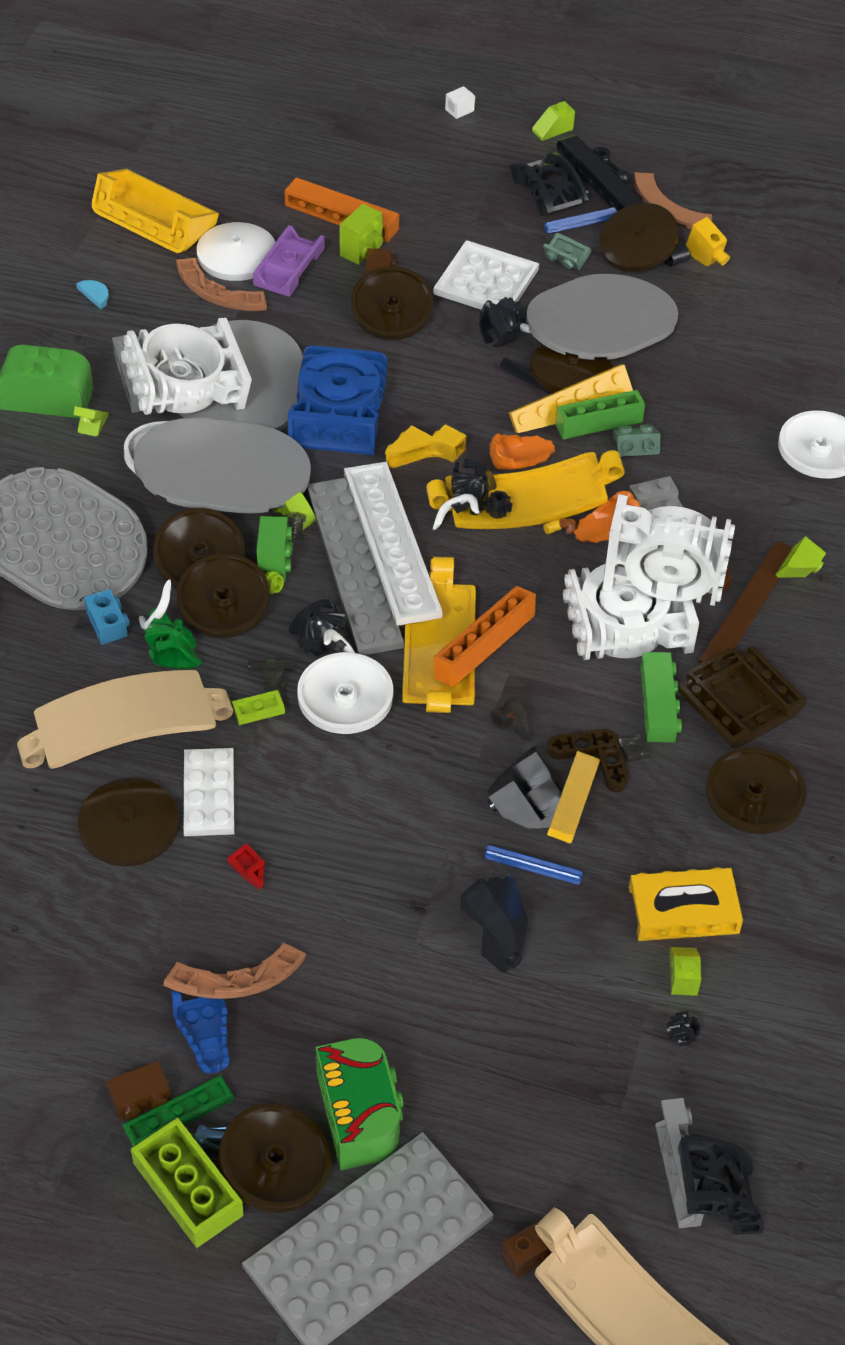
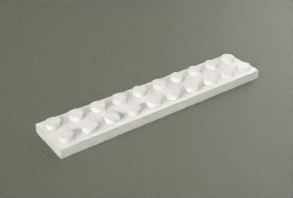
(392, 544)

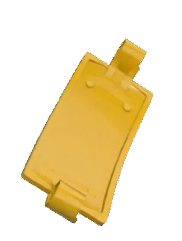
(540, 493)
(429, 637)

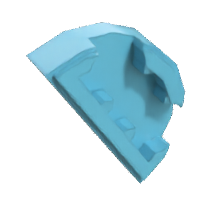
(94, 292)

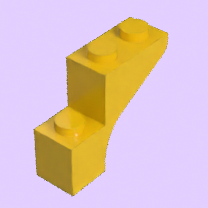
(417, 445)

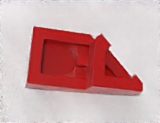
(248, 865)

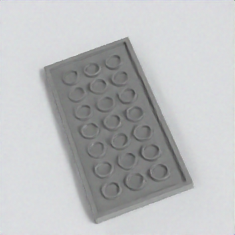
(367, 1242)

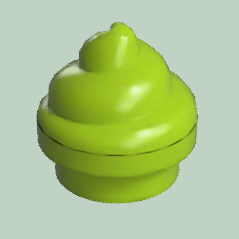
(275, 581)

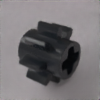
(498, 504)
(683, 1028)

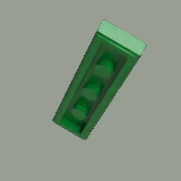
(186, 1107)

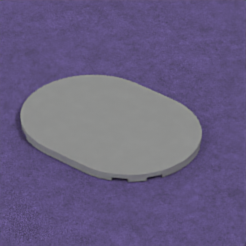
(602, 316)
(274, 368)
(221, 465)
(67, 538)

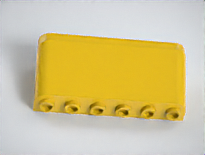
(151, 210)

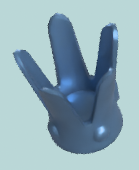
(206, 1134)

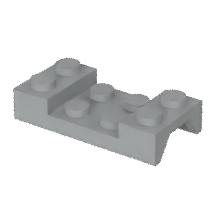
(656, 493)
(669, 1133)

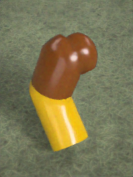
(558, 524)

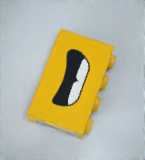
(686, 904)

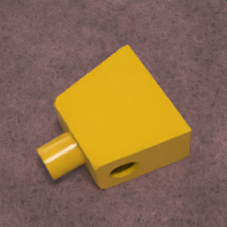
(707, 243)

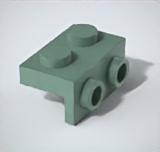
(567, 251)
(637, 440)

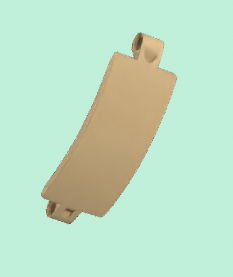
(122, 713)
(610, 1290)

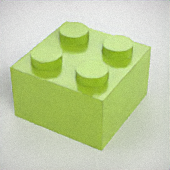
(360, 232)

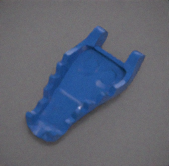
(205, 1029)

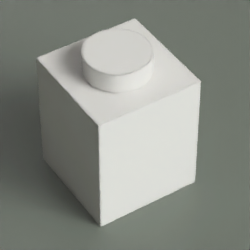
(460, 102)

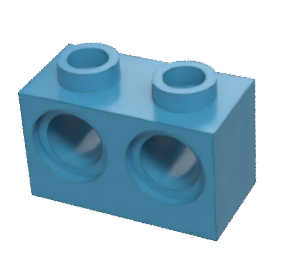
(106, 616)

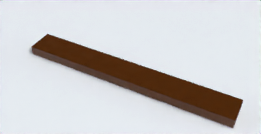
(749, 603)

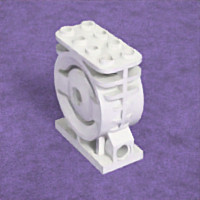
(184, 358)
(667, 552)
(599, 627)

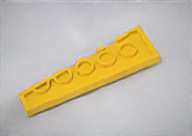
(544, 411)

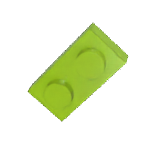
(258, 707)

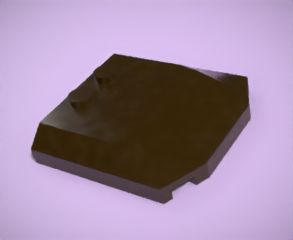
(741, 695)

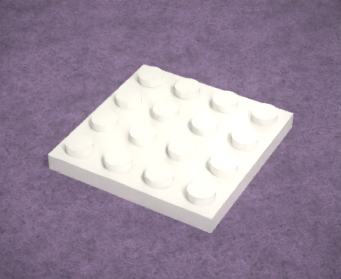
(485, 275)

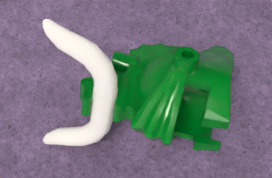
(169, 642)

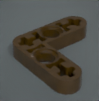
(601, 749)

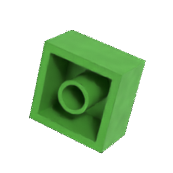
(274, 545)

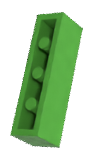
(600, 414)
(659, 697)

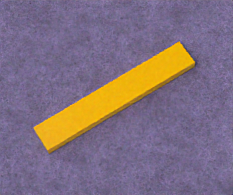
(573, 797)

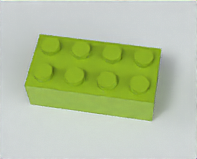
(187, 1182)

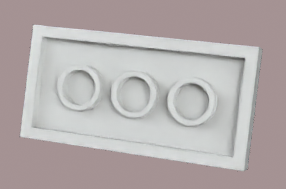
(208, 792)

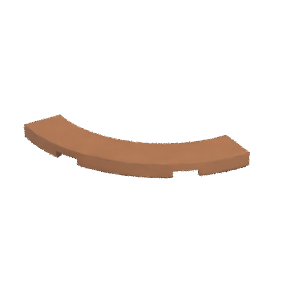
(650, 193)
(216, 293)
(237, 982)

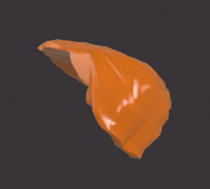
(518, 452)
(597, 525)

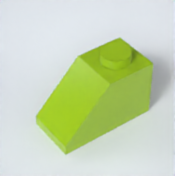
(555, 121)
(802, 560)
(685, 971)

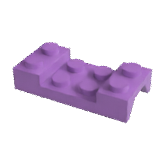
(286, 262)

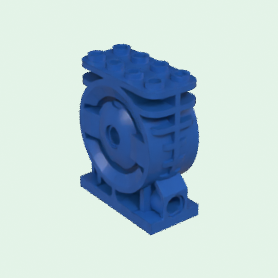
(338, 399)

